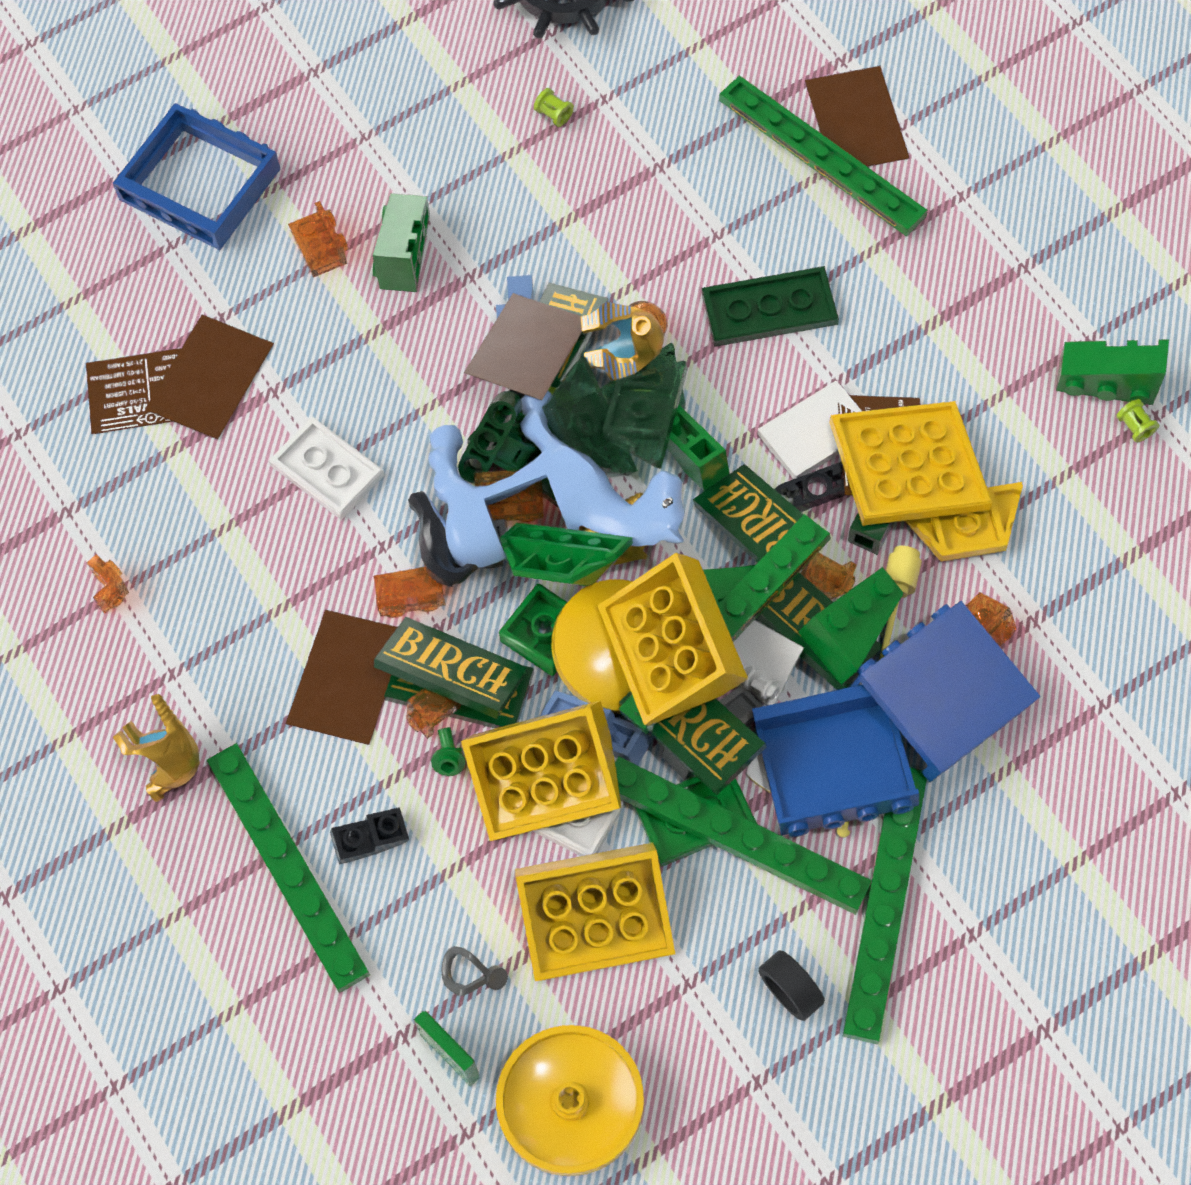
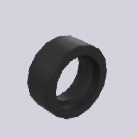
(791, 985)

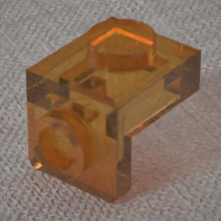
(829, 575)
(114, 587)
(427, 710)

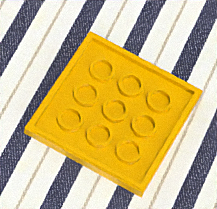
(910, 463)

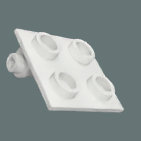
(766, 660)

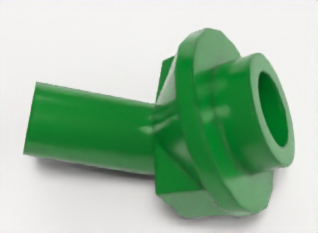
(448, 759)

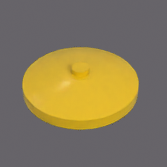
(584, 648)
(570, 1100)

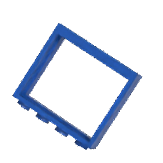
(179, 119)

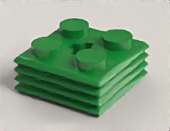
(522, 628)

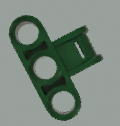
(508, 442)

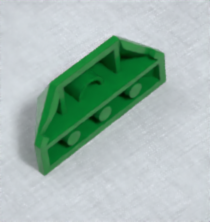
(561, 553)

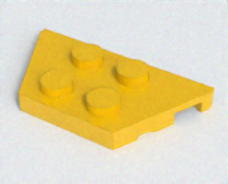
(973, 532)

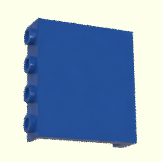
(947, 687)
(833, 761)

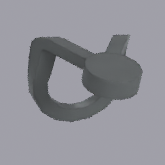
(494, 977)

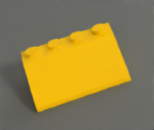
(672, 639)
(543, 771)
(594, 911)

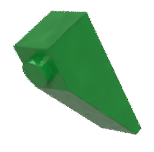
(697, 451)

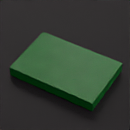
(676, 843)

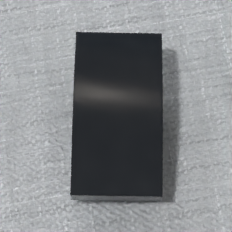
(369, 837)

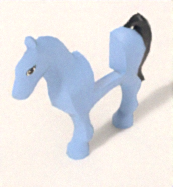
(577, 484)

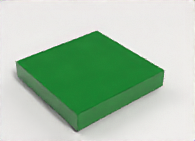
(447, 1047)

